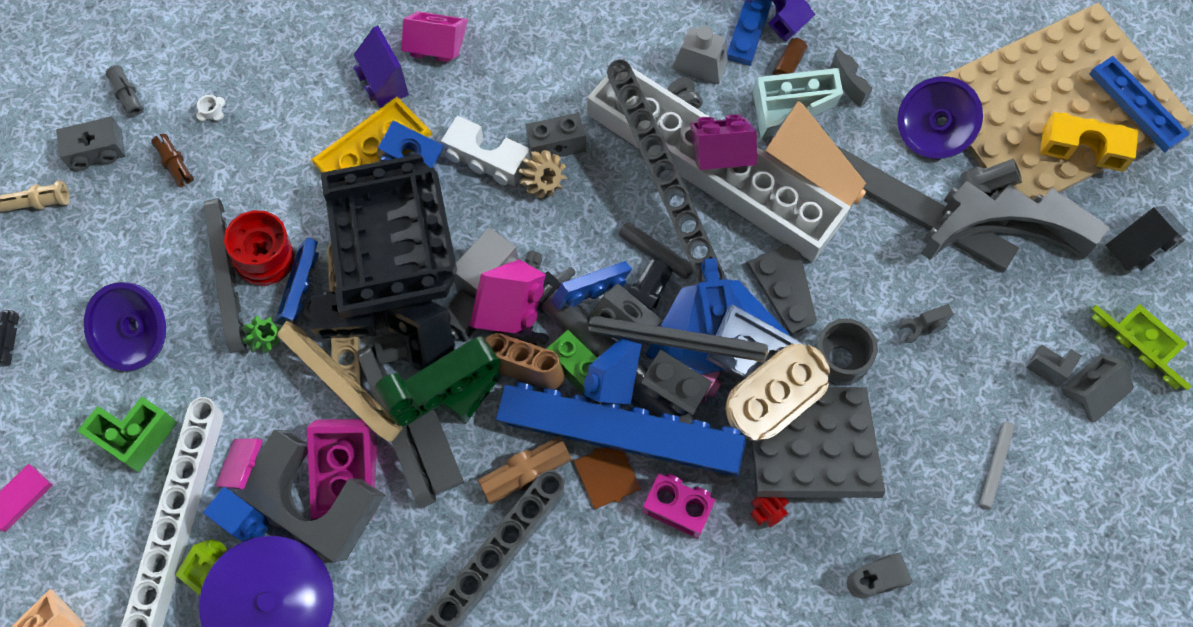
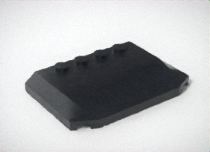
(388, 235)

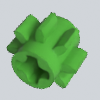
(256, 339)

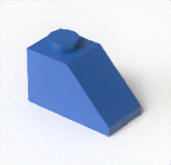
(614, 373)

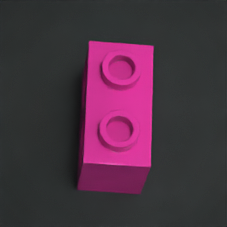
(675, 513)

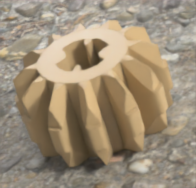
(550, 177)

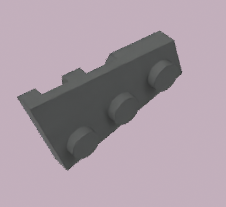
(785, 286)

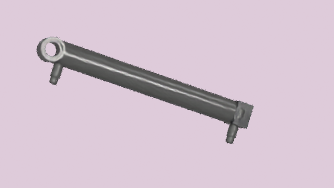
(577, 322)

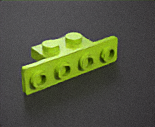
(1148, 337)

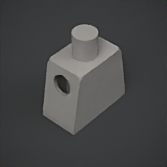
(702, 55)

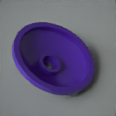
(936, 99)
(112, 326)

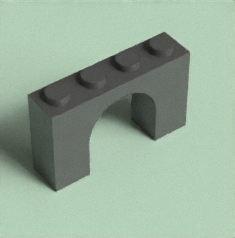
(270, 493)

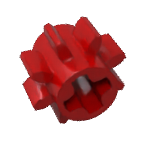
(769, 510)

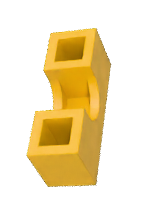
(1112, 144)

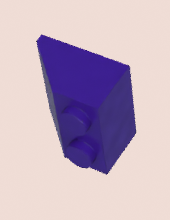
(379, 69)

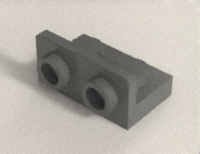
(676, 383)

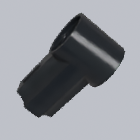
(651, 283)

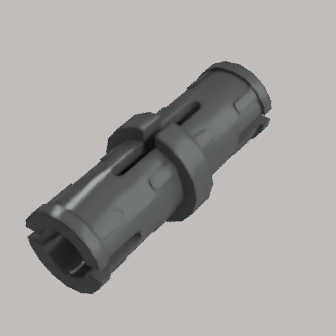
(124, 91)

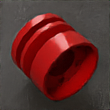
(259, 247)

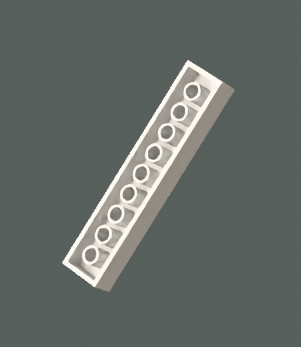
(763, 193)

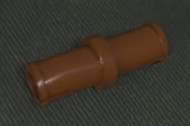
(172, 160)

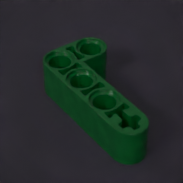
(438, 382)

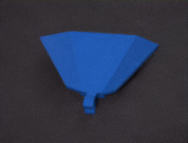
(702, 309)

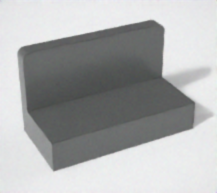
(1100, 385)

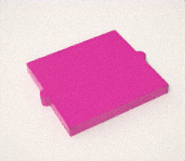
(239, 463)

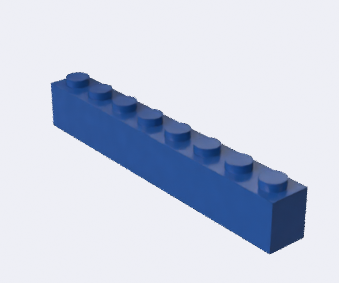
(622, 429)

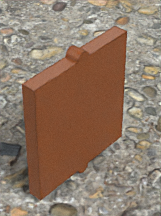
(606, 476)

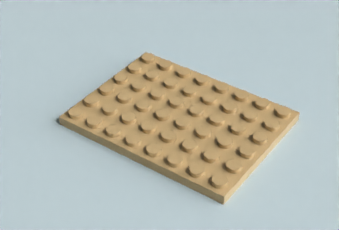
(1049, 75)

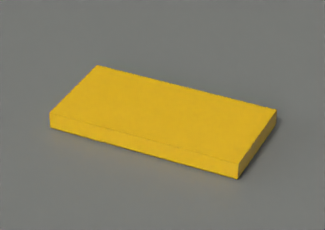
(362, 142)

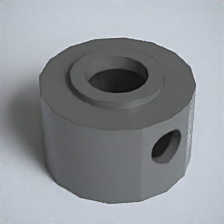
(857, 340)

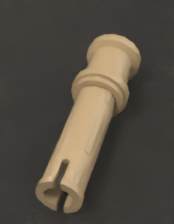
(36, 197)

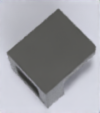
(1053, 366)

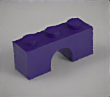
(789, 17)

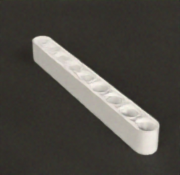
(168, 517)

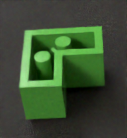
(132, 438)

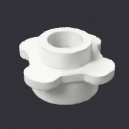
(207, 102)

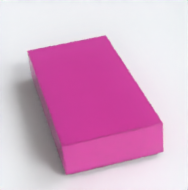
(21, 495)

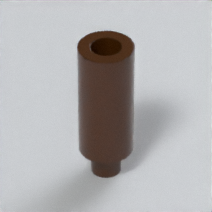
(791, 57)

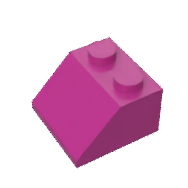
(433, 35)
(508, 298)

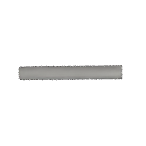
(997, 465)

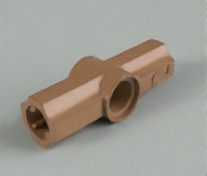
(524, 469)

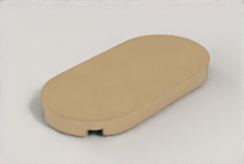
(778, 391)

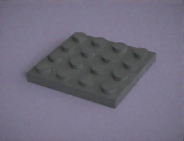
(823, 451)

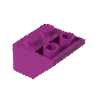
(724, 142)

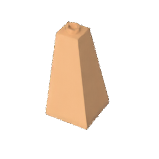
(812, 153)

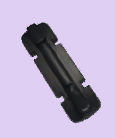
(7, 335)

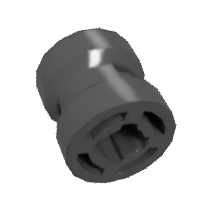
(685, 89)

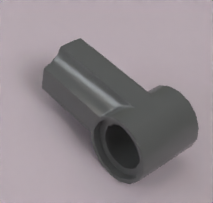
(994, 177)

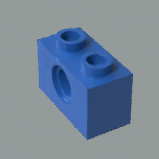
(402, 138)
(236, 516)

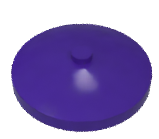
(267, 585)

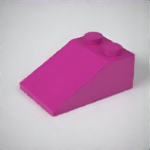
(338, 453)

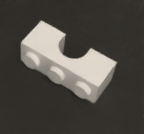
(502, 163)

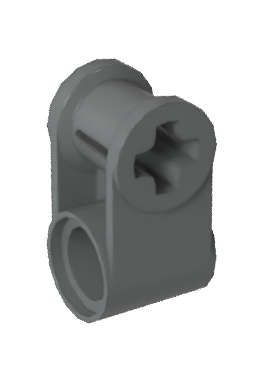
(883, 575)

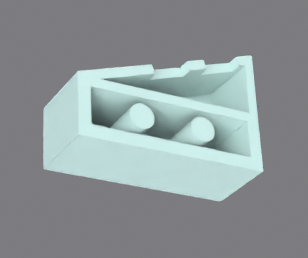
(778, 94)

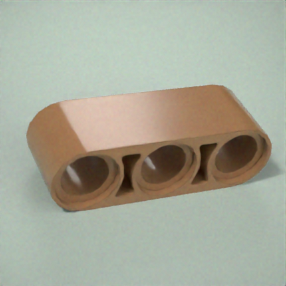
(527, 361)

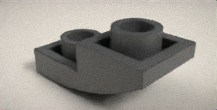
(854, 86)

